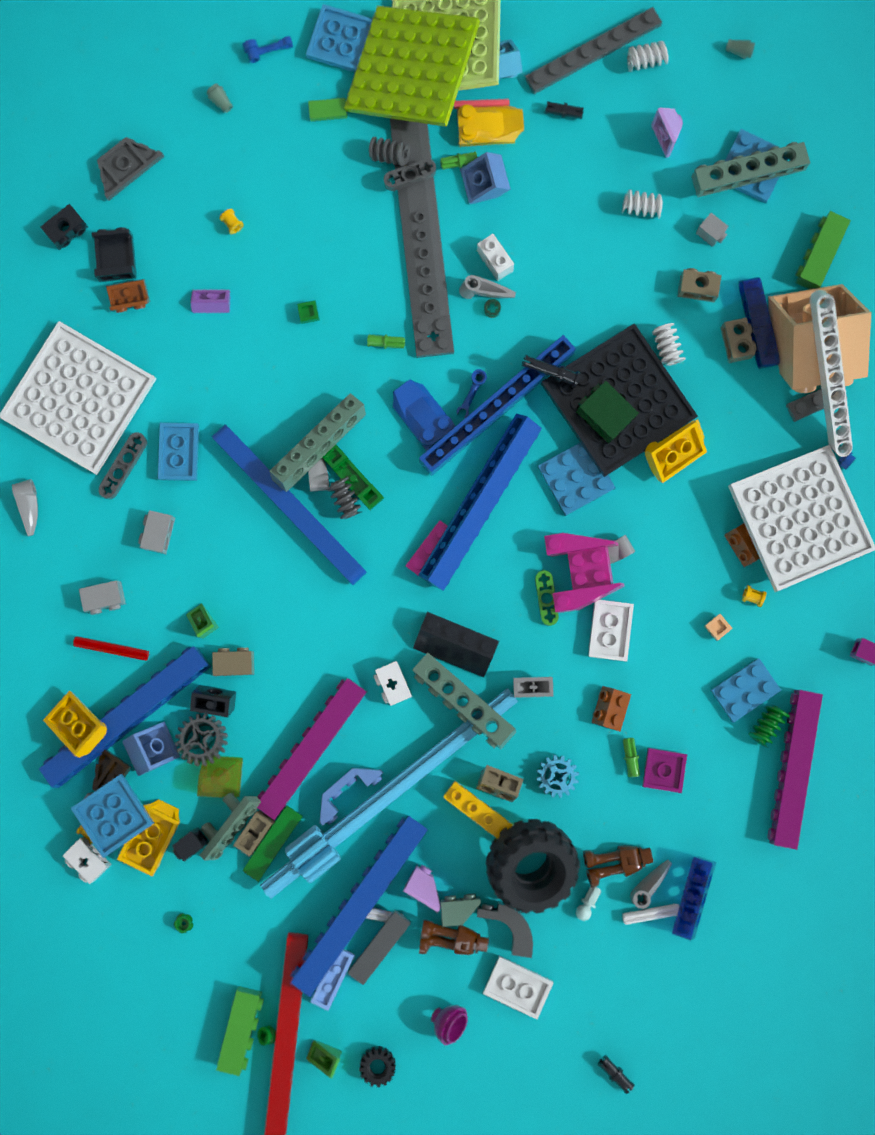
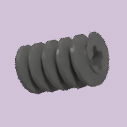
(389, 152)
(344, 498)

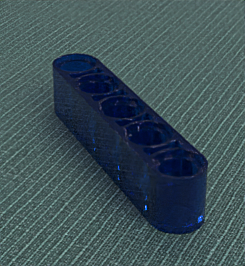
(758, 316)

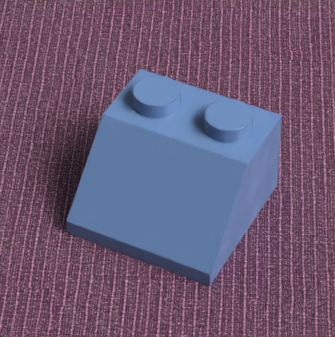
(485, 178)
(151, 748)

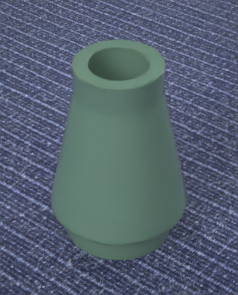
(742, 48)
(218, 97)

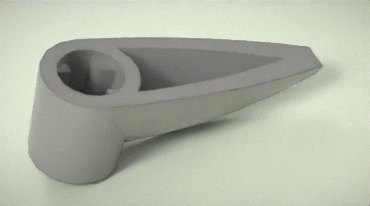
(479, 286)
(318, 476)
(26, 501)
(621, 551)
(649, 885)

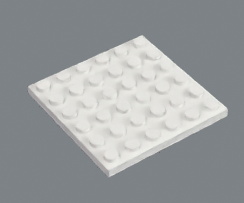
(77, 397)
(802, 518)

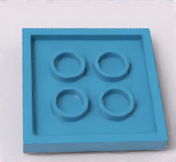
(338, 38)
(745, 145)
(574, 479)
(112, 815)

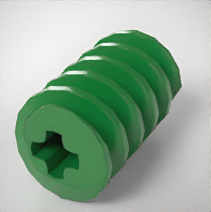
(768, 725)

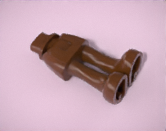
(630, 861)
(463, 940)

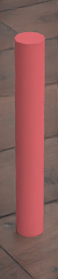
(482, 103)

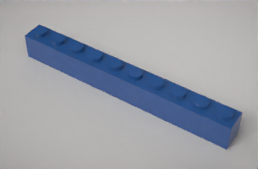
(494, 408)
(480, 501)
(130, 713)
(358, 906)

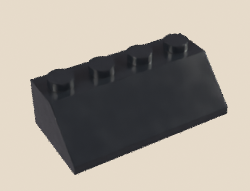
(456, 644)

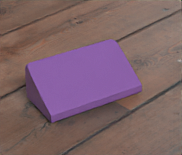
(210, 301)

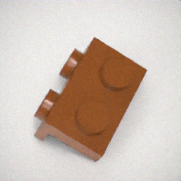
(128, 295)
(742, 545)
(611, 708)

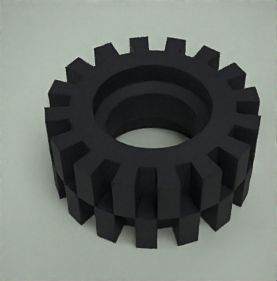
(386, 1075)

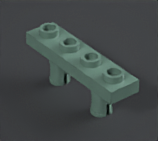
(220, 839)

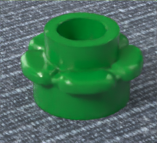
(183, 928)

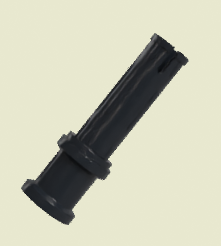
(559, 373)

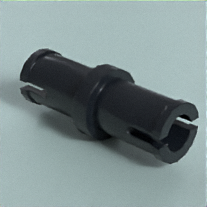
(564, 110)
(616, 1074)

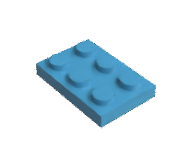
(178, 451)
(745, 690)

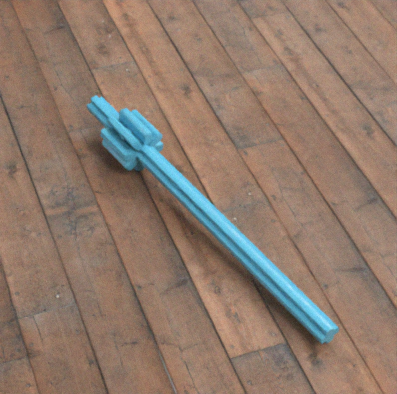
(316, 852)

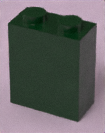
(606, 411)

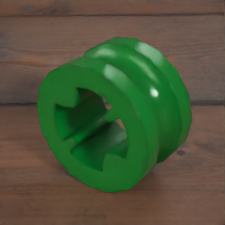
(266, 1035)

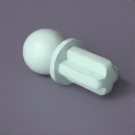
(583, 911)

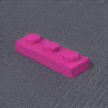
(424, 551)

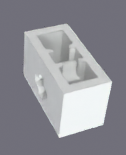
(495, 257)
(393, 672)
(95, 865)

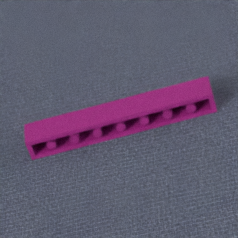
(311, 748)
(795, 769)

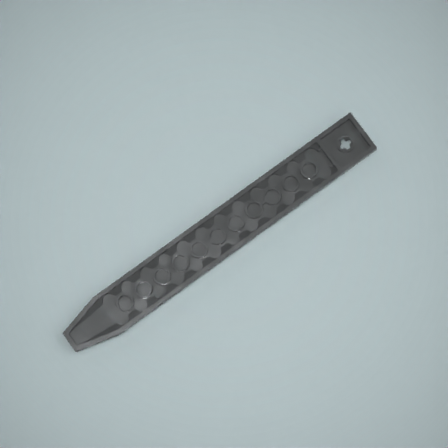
(423, 247)

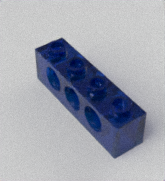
(694, 897)

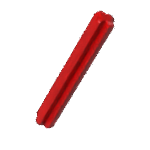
(111, 648)

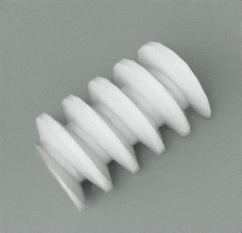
(647, 54)
(643, 203)
(667, 344)

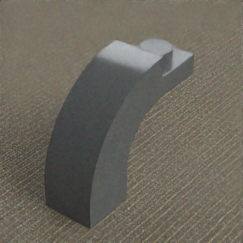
(522, 937)

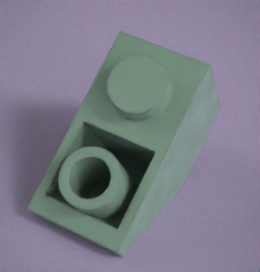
(458, 910)

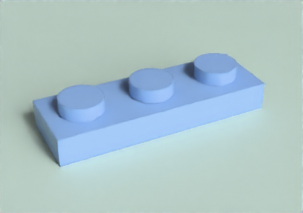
(331, 982)

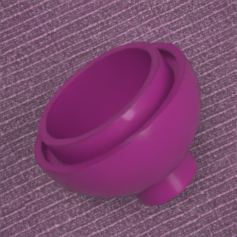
(449, 1023)

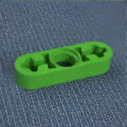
(539, 593)

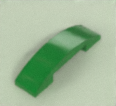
(344, 467)
(272, 843)

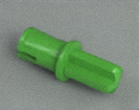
(458, 160)
(386, 341)
(631, 757)

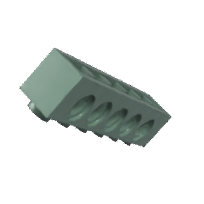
(794, 151)
(317, 442)
(429, 666)

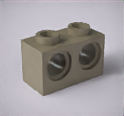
(734, 340)
(499, 783)
(254, 833)

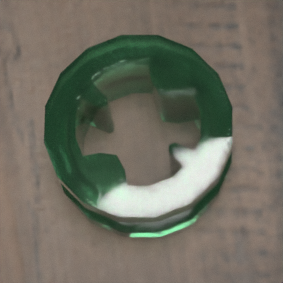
(487, 305)

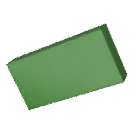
(327, 109)

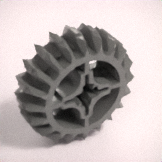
(194, 743)

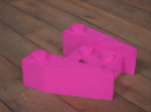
(588, 568)

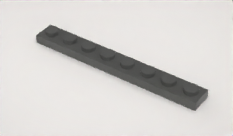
(593, 50)

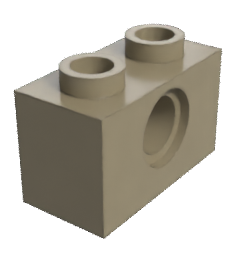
(690, 290)

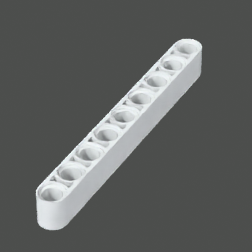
(826, 367)

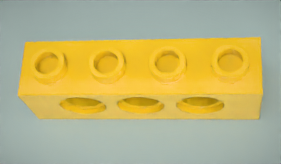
(476, 809)

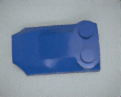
(421, 413)

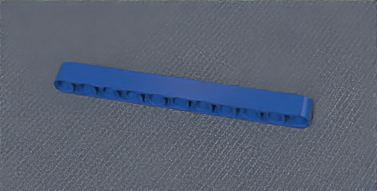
(289, 505)

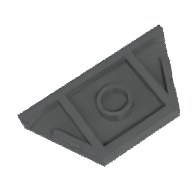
(125, 164)

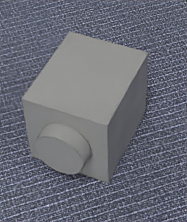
(712, 230)

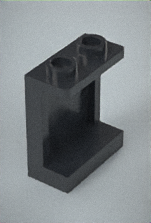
(114, 255)

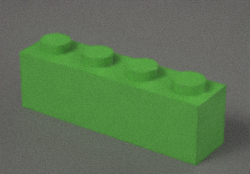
(822, 251)
(239, 1031)

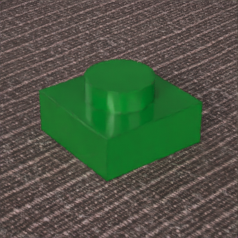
(308, 312)

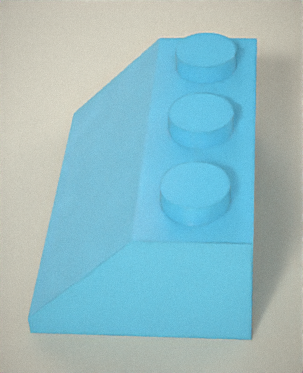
(509, 60)

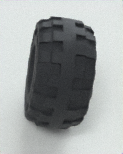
(542, 887)

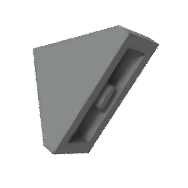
(533, 687)

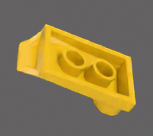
(489, 125)
(676, 451)
(75, 725)
(149, 846)

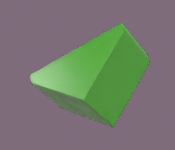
(201, 621)
(324, 1057)

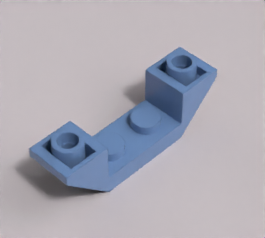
(328, 809)

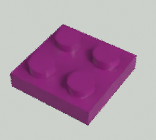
(664, 770)

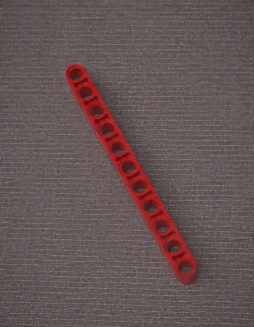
(285, 1038)

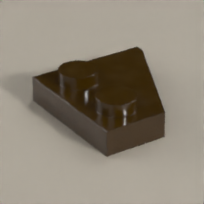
(109, 768)

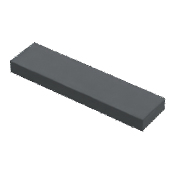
(379, 947)

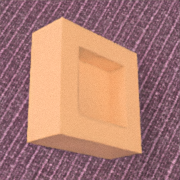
(718, 627)

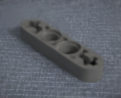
(120, 464)

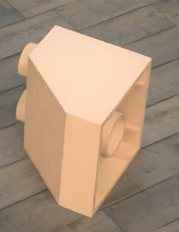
(796, 340)

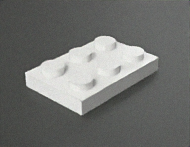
(610, 630)
(518, 987)

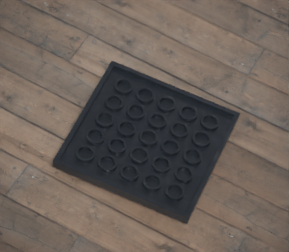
(641, 380)

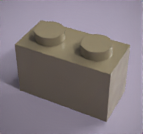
(233, 663)

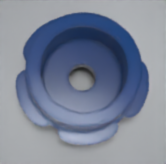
(846, 461)

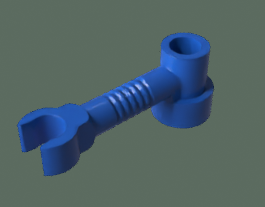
(253, 51)
(474, 388)

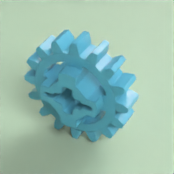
(568, 770)

